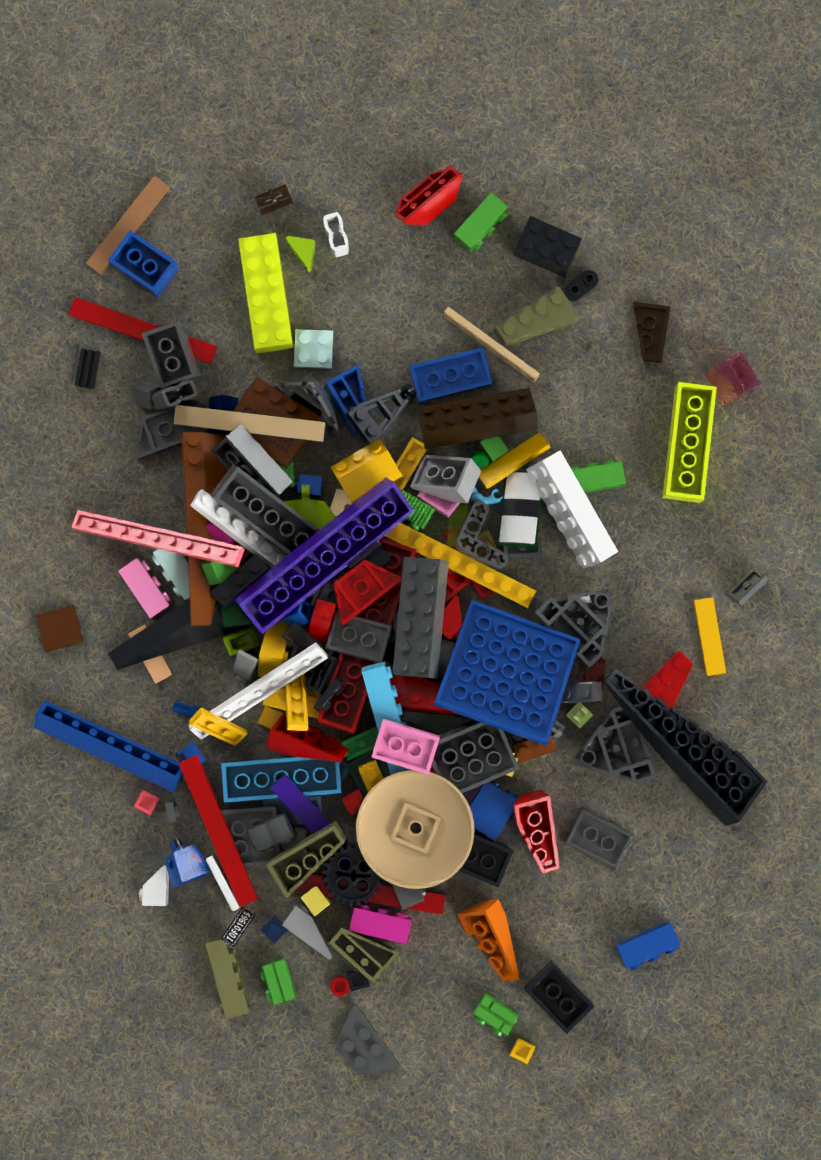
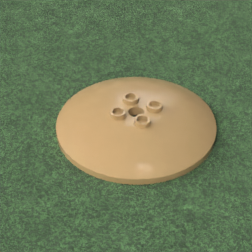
(411, 857)

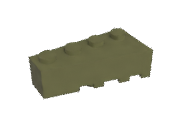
(542, 316)
(302, 859)
(228, 978)

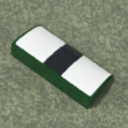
(519, 512)

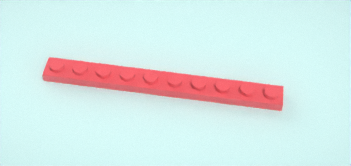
(158, 538)

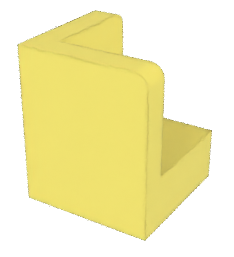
(315, 900)

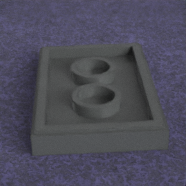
(359, 638)
(599, 838)

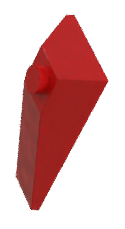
(304, 743)

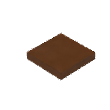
(59, 628)

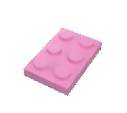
(405, 746)

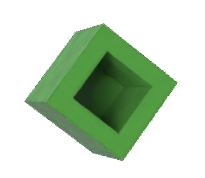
(494, 448)

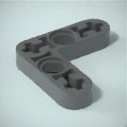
(471, 538)

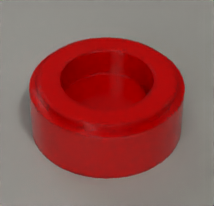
(340, 986)

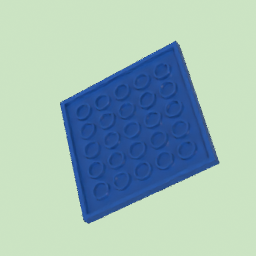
(508, 672)

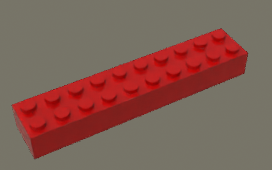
(349, 705)

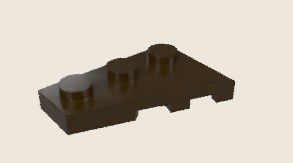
(652, 329)

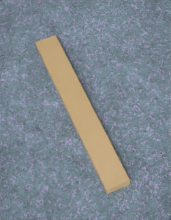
(252, 422)

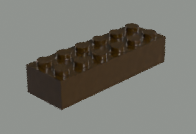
(477, 418)

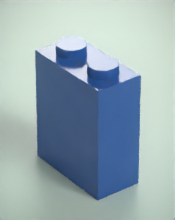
(492, 809)

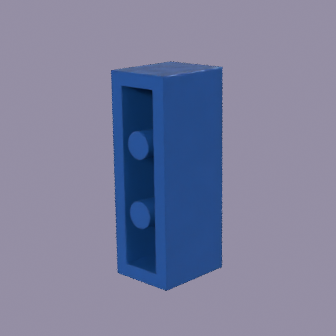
(648, 945)

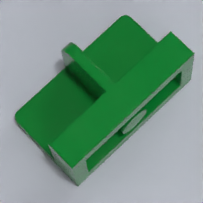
(361, 743)

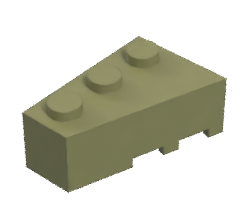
(364, 955)

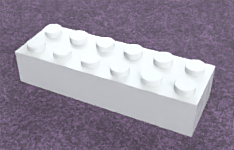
(571, 510)

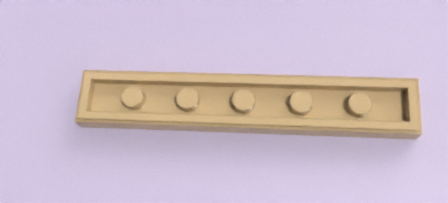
(491, 344)

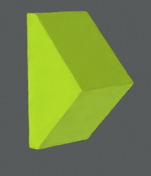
(303, 249)
(244, 641)

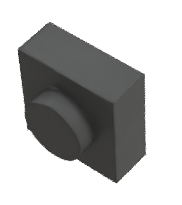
(173, 811)

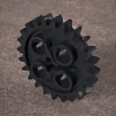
(350, 891)

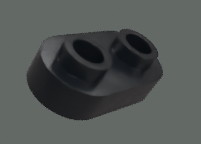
(581, 285)
(324, 701)

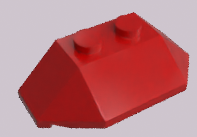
(429, 197)

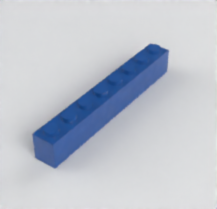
(108, 746)

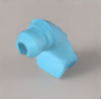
(476, 496)

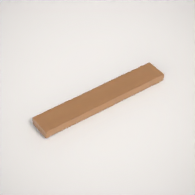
(131, 221)

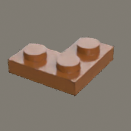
(529, 749)

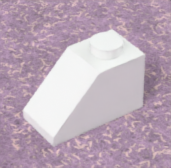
(156, 889)

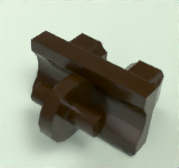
(273, 199)

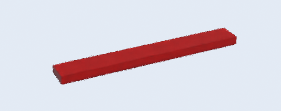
(131, 326)
(218, 830)
(432, 901)

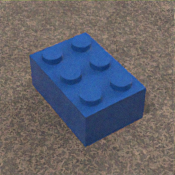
(143, 264)

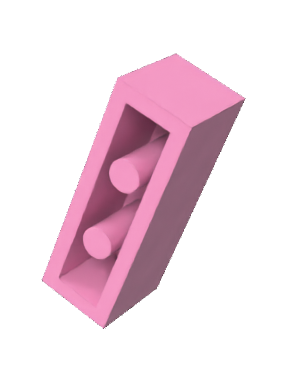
(145, 588)

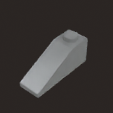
(245, 666)
(305, 927)

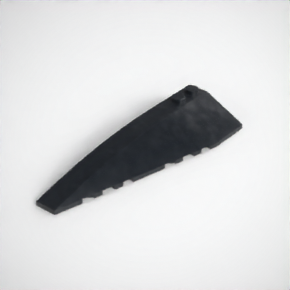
(169, 635)
(708, 767)

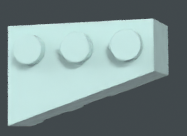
(175, 570)

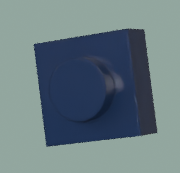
(274, 929)

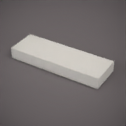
(222, 882)

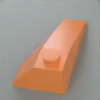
(490, 927)

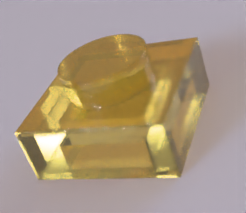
(486, 538)

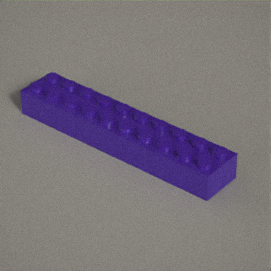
(324, 555)

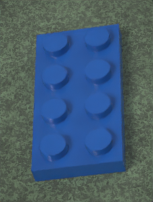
(450, 375)

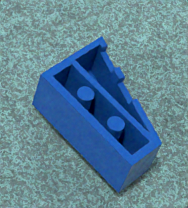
(346, 393)

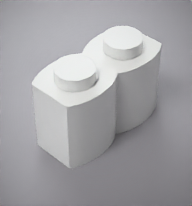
(335, 232)

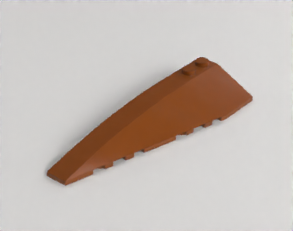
(200, 472)

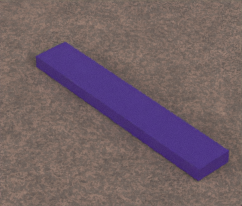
(303, 808)

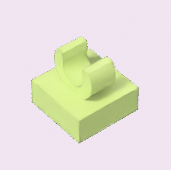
(579, 715)

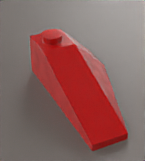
(536, 826)

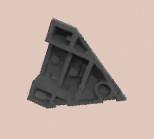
(316, 396)
(582, 617)
(617, 750)

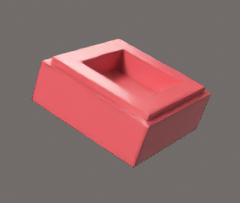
(146, 802)

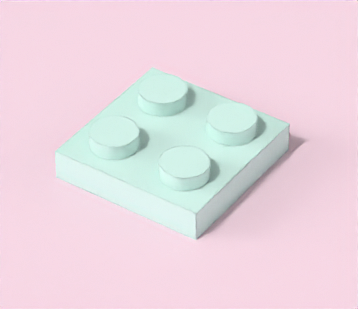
(313, 349)

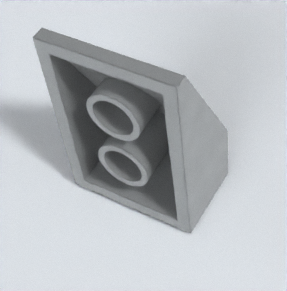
(446, 477)

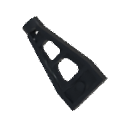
(364, 423)

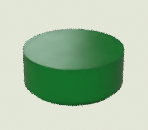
(481, 459)

